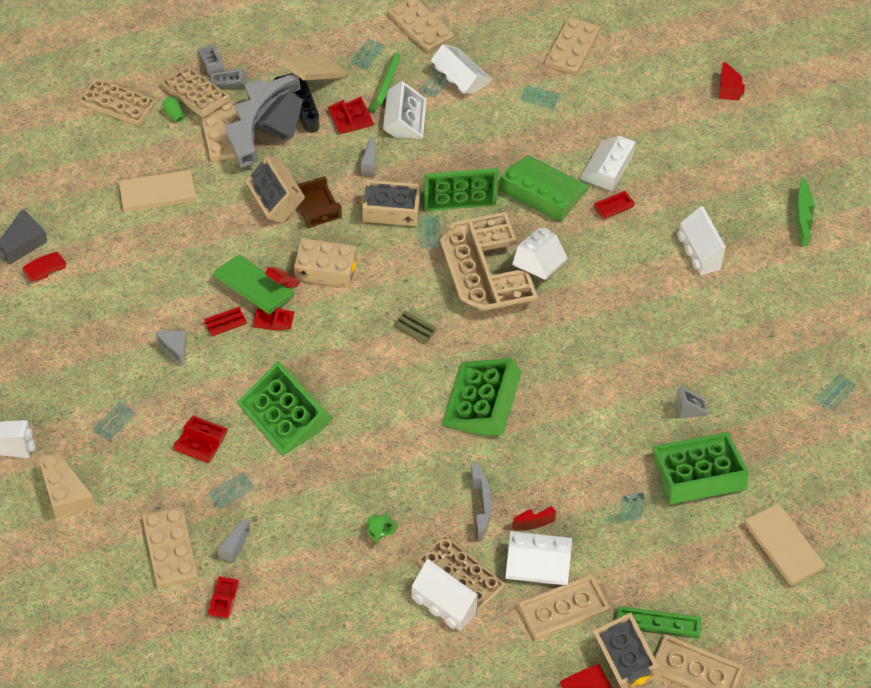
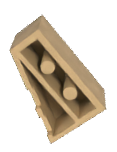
(64, 488)

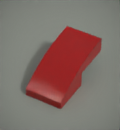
(40, 267)
(281, 276)
(277, 320)
(529, 520)
(223, 597)

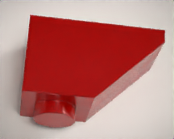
(730, 83)

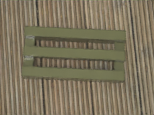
(416, 324)

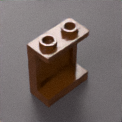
(318, 204)

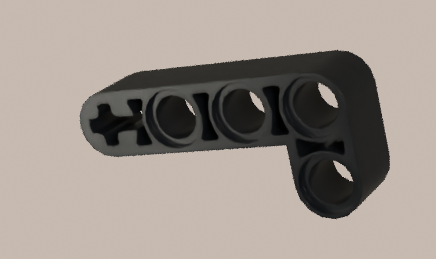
(308, 113)

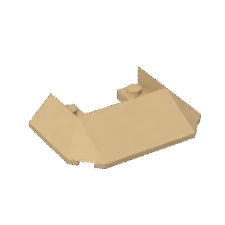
(468, 267)

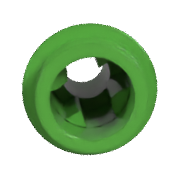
(173, 109)

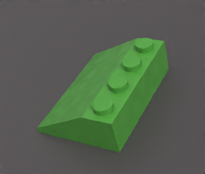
(542, 187)
(460, 189)
(483, 396)
(284, 408)
(700, 468)

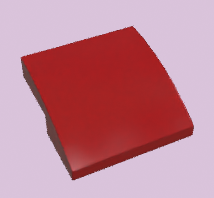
(351, 116)
(200, 439)
(588, 678)

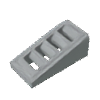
(211, 62)
(239, 79)
(368, 160)
(234, 542)

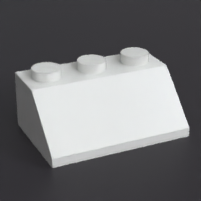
(460, 69)
(404, 112)
(609, 162)
(702, 242)
(540, 254)
(539, 558)
(444, 596)

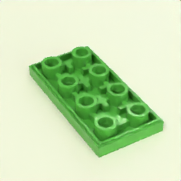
(253, 284)

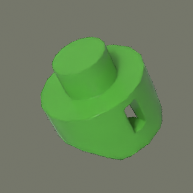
(380, 526)

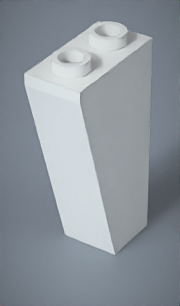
(16, 439)

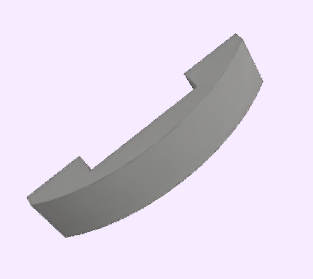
(480, 482)

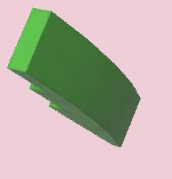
(804, 211)

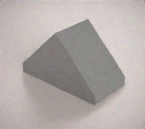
(174, 344)
(690, 404)

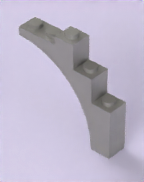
(260, 98)

